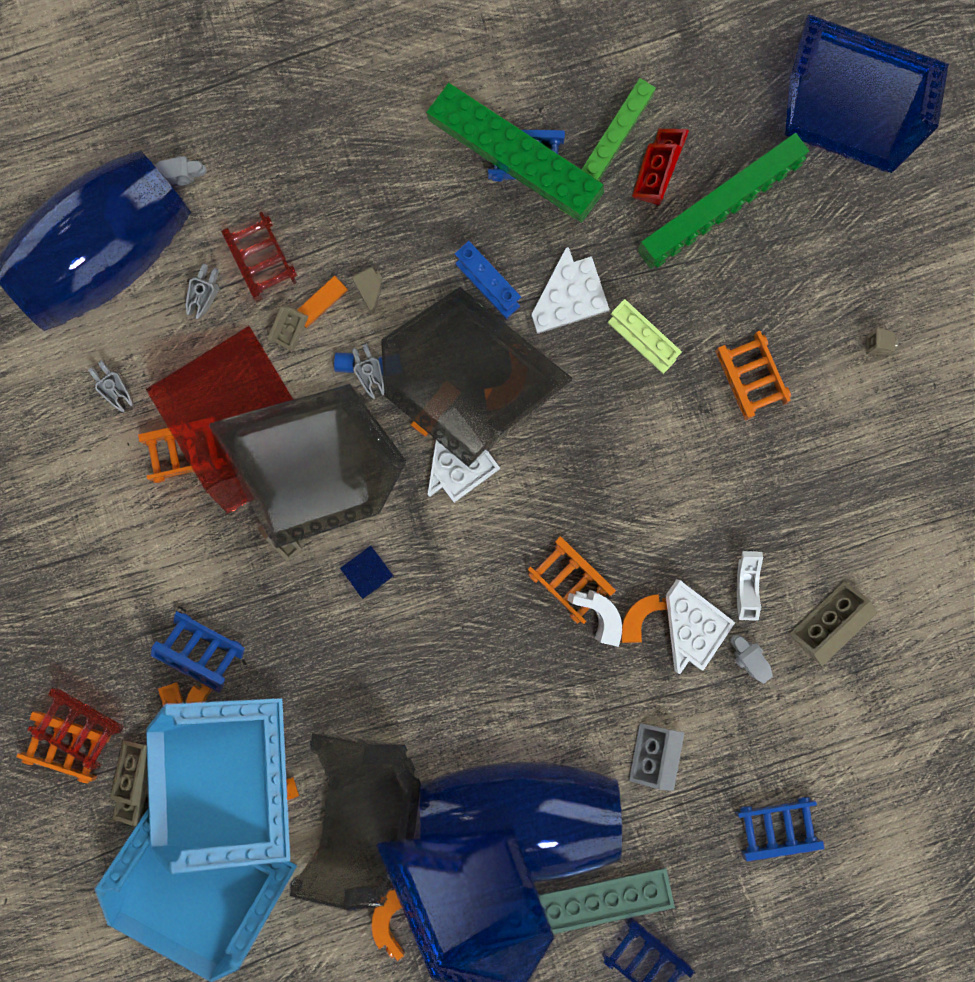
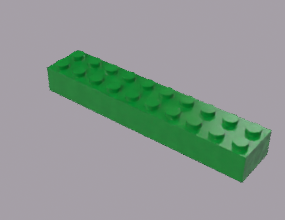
(515, 152)
(723, 201)

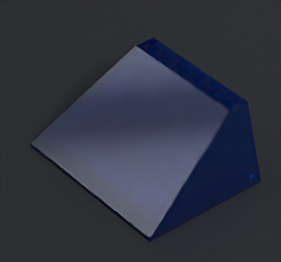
(862, 95)
(470, 906)

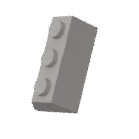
(656, 757)

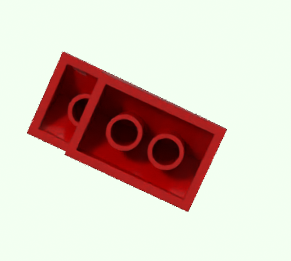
(659, 165)

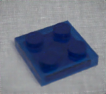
(367, 572)

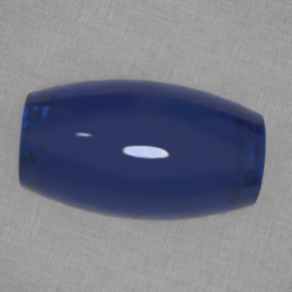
(91, 240)
(559, 813)

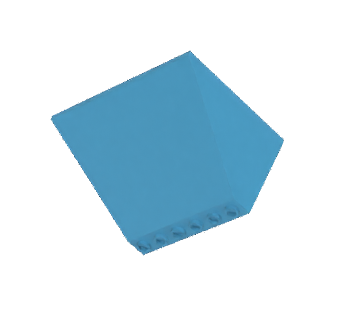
(218, 785)
(194, 916)

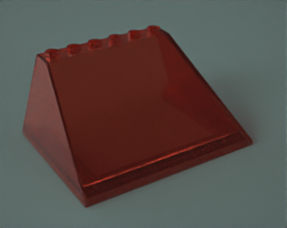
(210, 388)

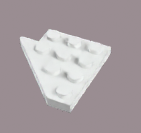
(570, 295)
(455, 476)
(694, 627)

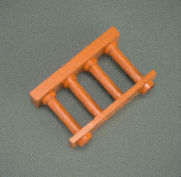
(741, 390)
(150, 440)
(575, 561)
(28, 758)

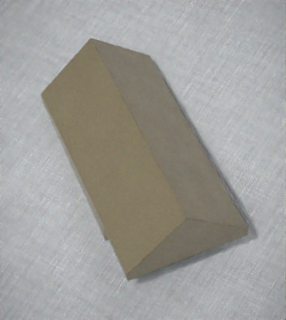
(130, 783)

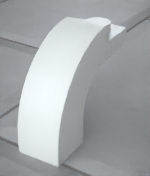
(748, 585)
(610, 623)

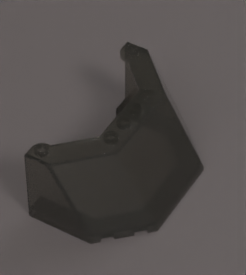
(367, 802)

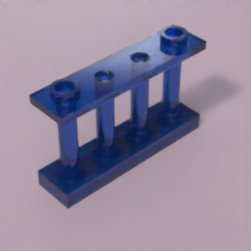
(650, 943)

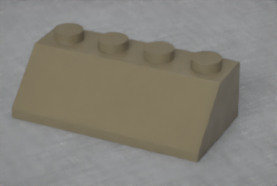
(833, 623)

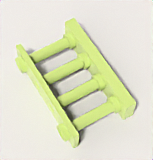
(644, 336)

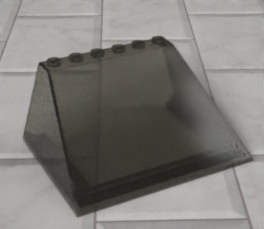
(466, 375)
(311, 463)

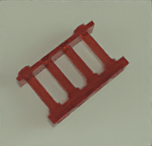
(241, 255)
(76, 708)

